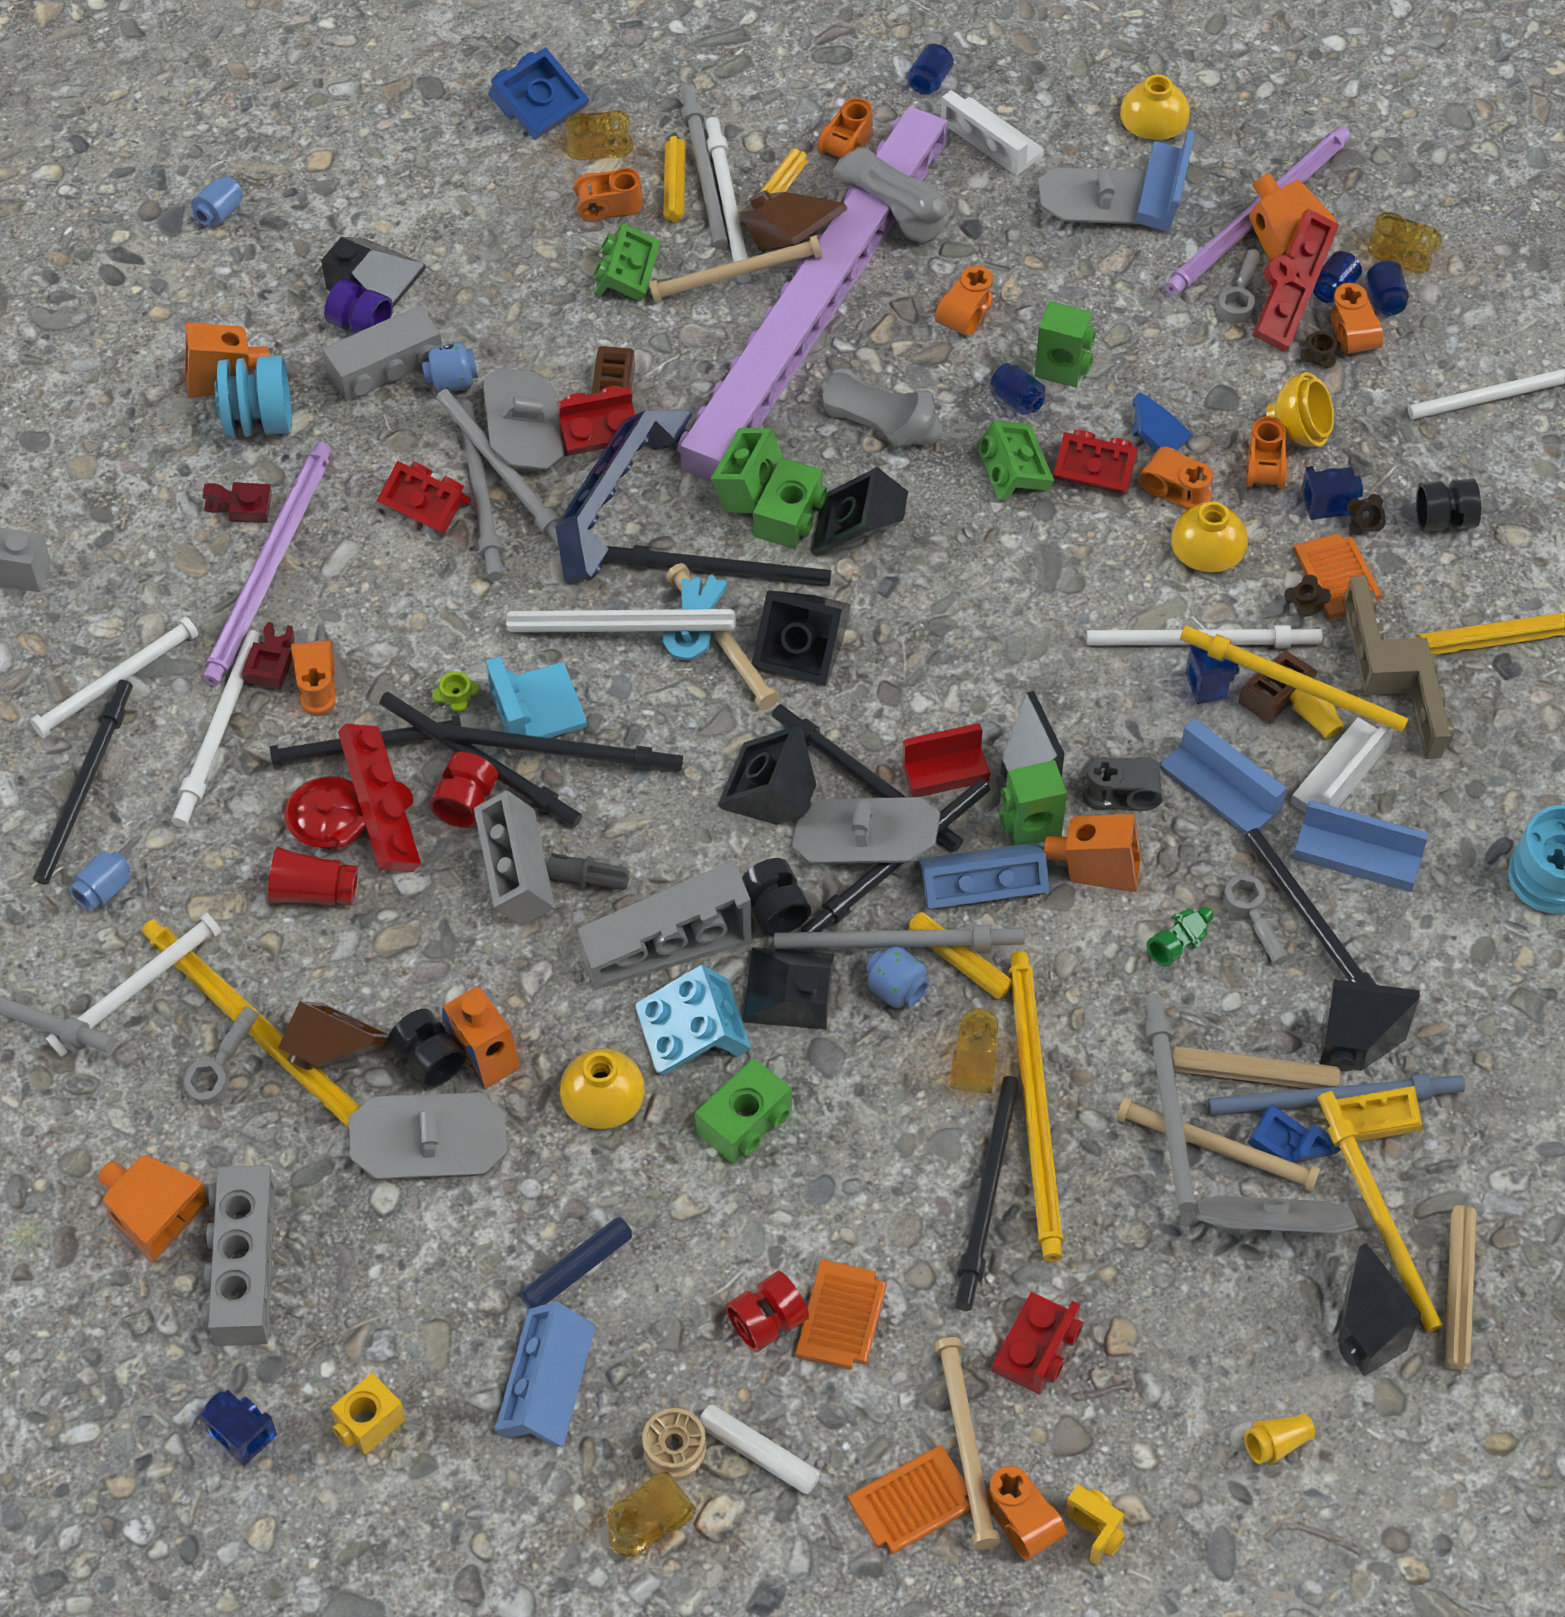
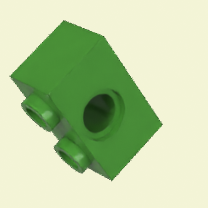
(1064, 344)
(746, 469)
(789, 503)
(1033, 803)
(750, 1089)

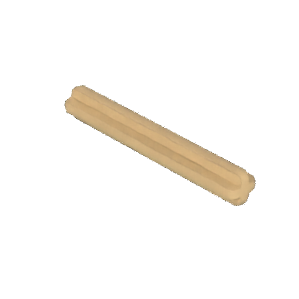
(1254, 1068)
(1460, 1288)

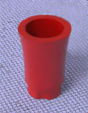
(310, 879)

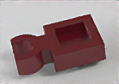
(270, 661)

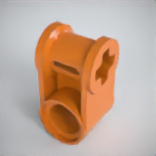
(848, 129)
(612, 193)
(966, 301)
(1355, 320)
(1267, 453)
(1176, 475)
(315, 675)
(1027, 1519)

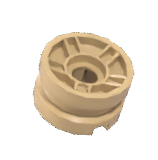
(659, 1434)

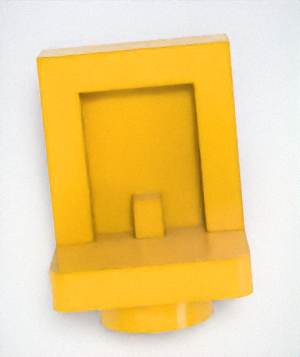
(1097, 1515)

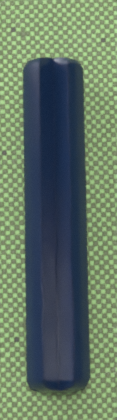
(576, 1263)

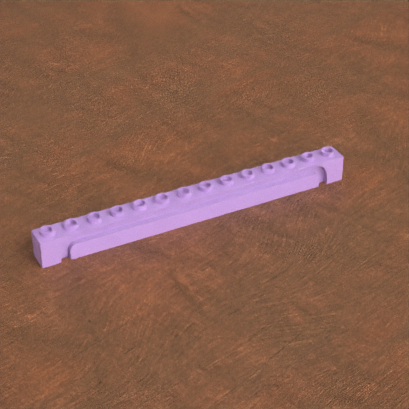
(807, 301)

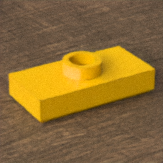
(1383, 1113)

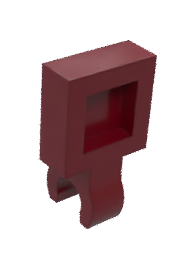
(244, 503)

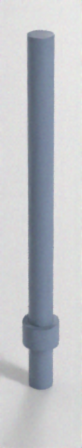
(1424, 1087)

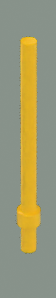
(1221, 648)
(1344, 1136)

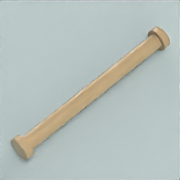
(735, 269)
(765, 696)
(1222, 1145)
(985, 1536)

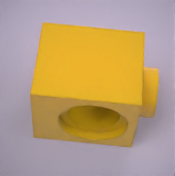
(367, 1396)

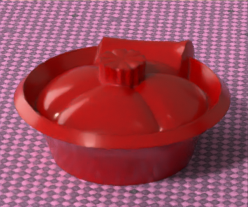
(325, 813)

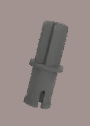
(587, 872)

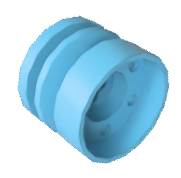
(254, 396)
(1539, 862)

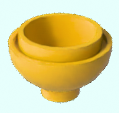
(1155, 109)
(1304, 410)
(1209, 538)
(606, 1100)

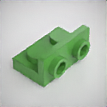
(626, 262)
(1013, 459)

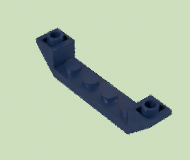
(578, 546)

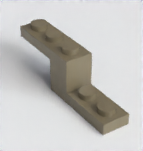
(1397, 667)

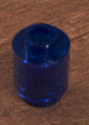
(930, 69)
(1337, 270)
(1387, 287)
(1018, 388)

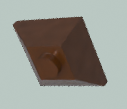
(787, 217)
(328, 1036)

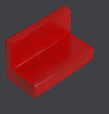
(944, 760)

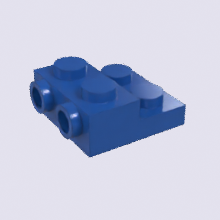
(537, 93)

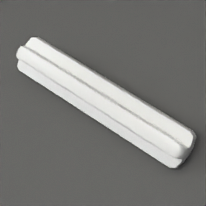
(759, 1449)

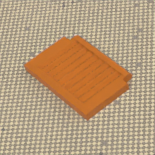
(1333, 563)
(841, 1315)
(911, 1500)

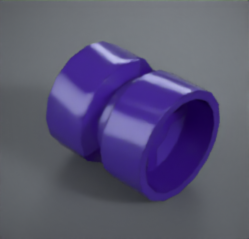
(355, 307)

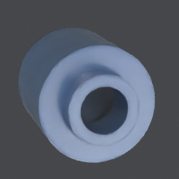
(217, 201)
(100, 880)

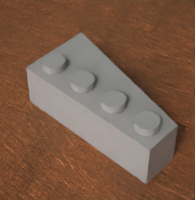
(669, 928)

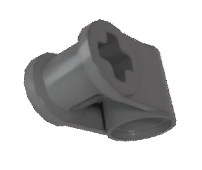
(1127, 783)

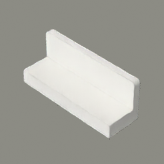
(989, 133)
(1343, 765)

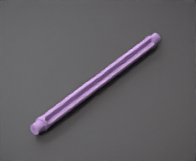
(1241, 225)
(266, 564)

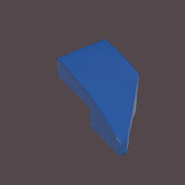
(1157, 425)
(1288, 1139)

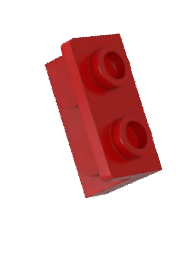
(593, 419)
(1096, 461)
(421, 497)
(1036, 1342)

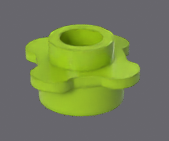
(454, 682)

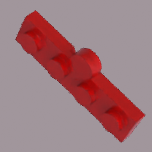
(1294, 279)
(380, 798)

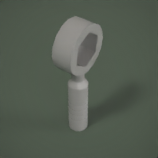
(1240, 293)
(1260, 924)
(226, 1049)

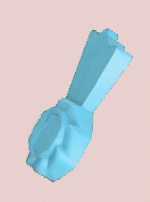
(692, 644)

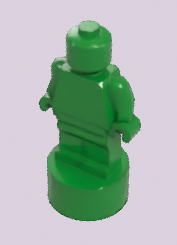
(1188, 929)

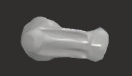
(913, 202)
(902, 417)

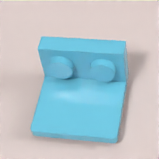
(536, 701)
(691, 1018)

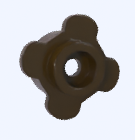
(1321, 349)
(1376, 518)
(1308, 605)

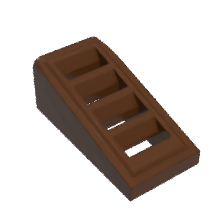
(613, 363)
(1262, 704)

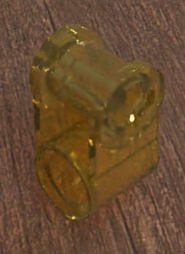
(595, 135)
(1401, 242)
(975, 1055)
(654, 1510)

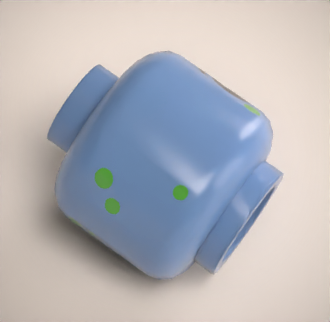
(450, 367)
(897, 977)

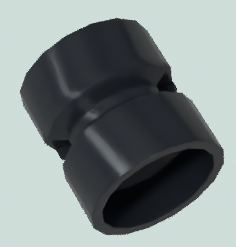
(1445, 505)
(776, 897)
(426, 1048)

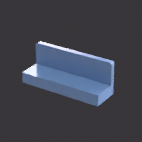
(1163, 183)
(1224, 779)
(1360, 845)
(984, 875)
(546, 1374)

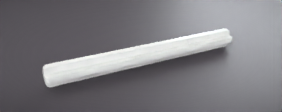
(621, 620)

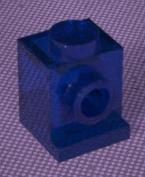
(1329, 491)
(1208, 676)
(238, 1425)

